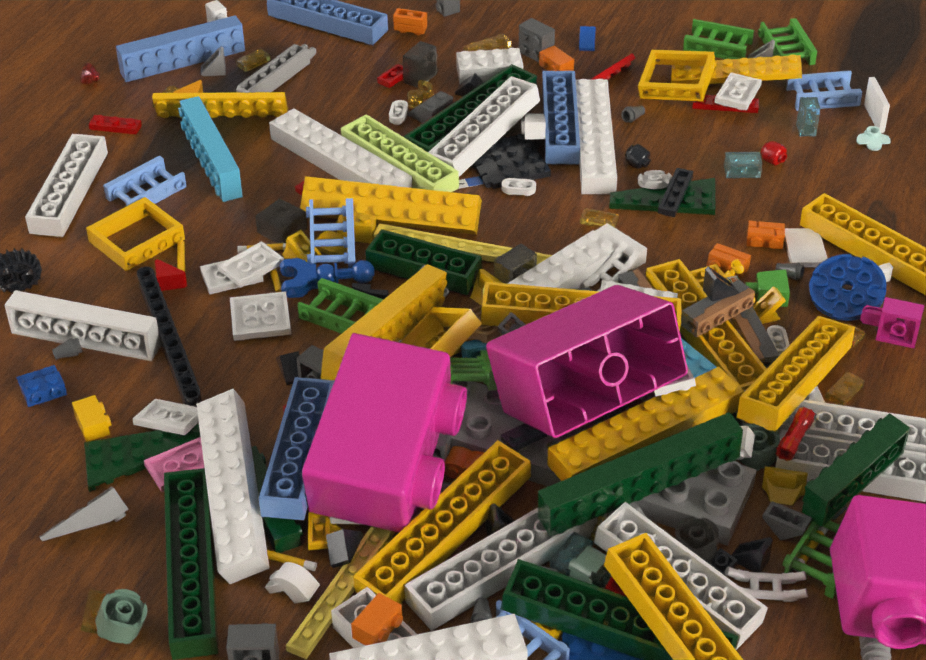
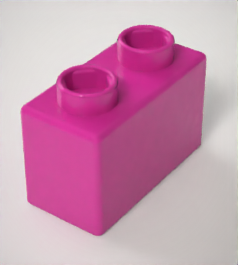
(587, 359)
(381, 432)
(882, 571)

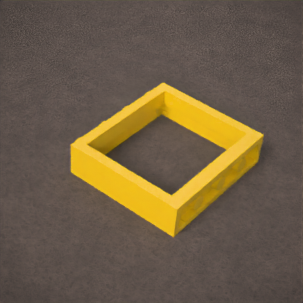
(677, 91)
(121, 219)
(461, 323)

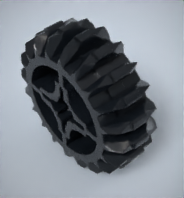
(20, 270)

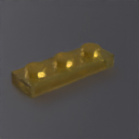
(497, 42)

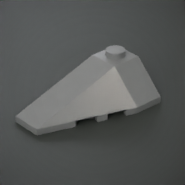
(98, 511)

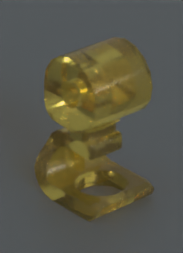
(415, 97)

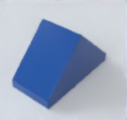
(587, 38)

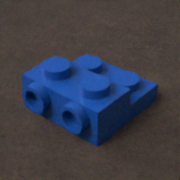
(41, 385)

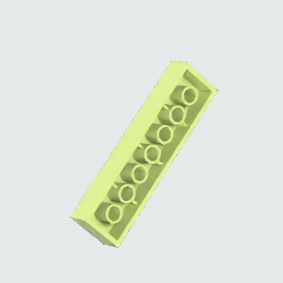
(383, 142)

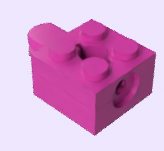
(889, 327)

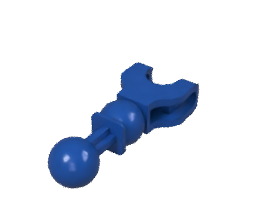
(307, 275)

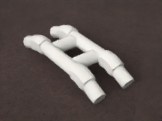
(613, 260)
(776, 579)

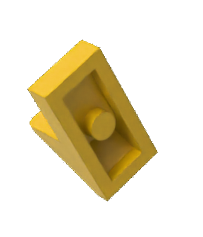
(768, 304)

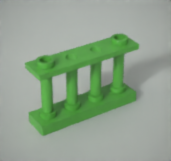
(796, 35)
(721, 49)
(339, 295)
(473, 370)
(811, 534)

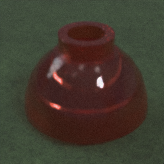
(89, 74)

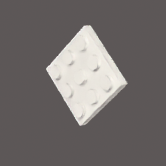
(260, 316)

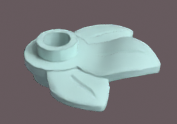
(873, 138)

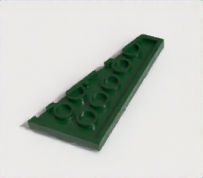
(697, 200)
(126, 454)

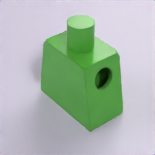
(768, 279)

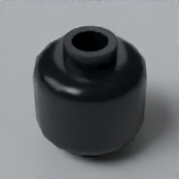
(638, 156)

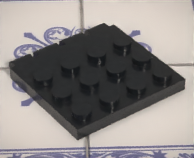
(511, 159)

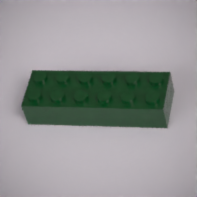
(406, 256)
(855, 469)

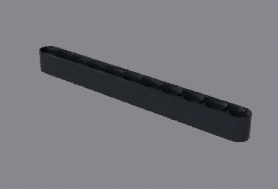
(169, 337)

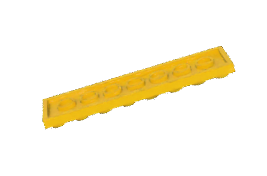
(760, 68)
(225, 104)

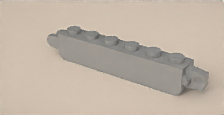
(278, 70)

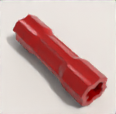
(789, 443)

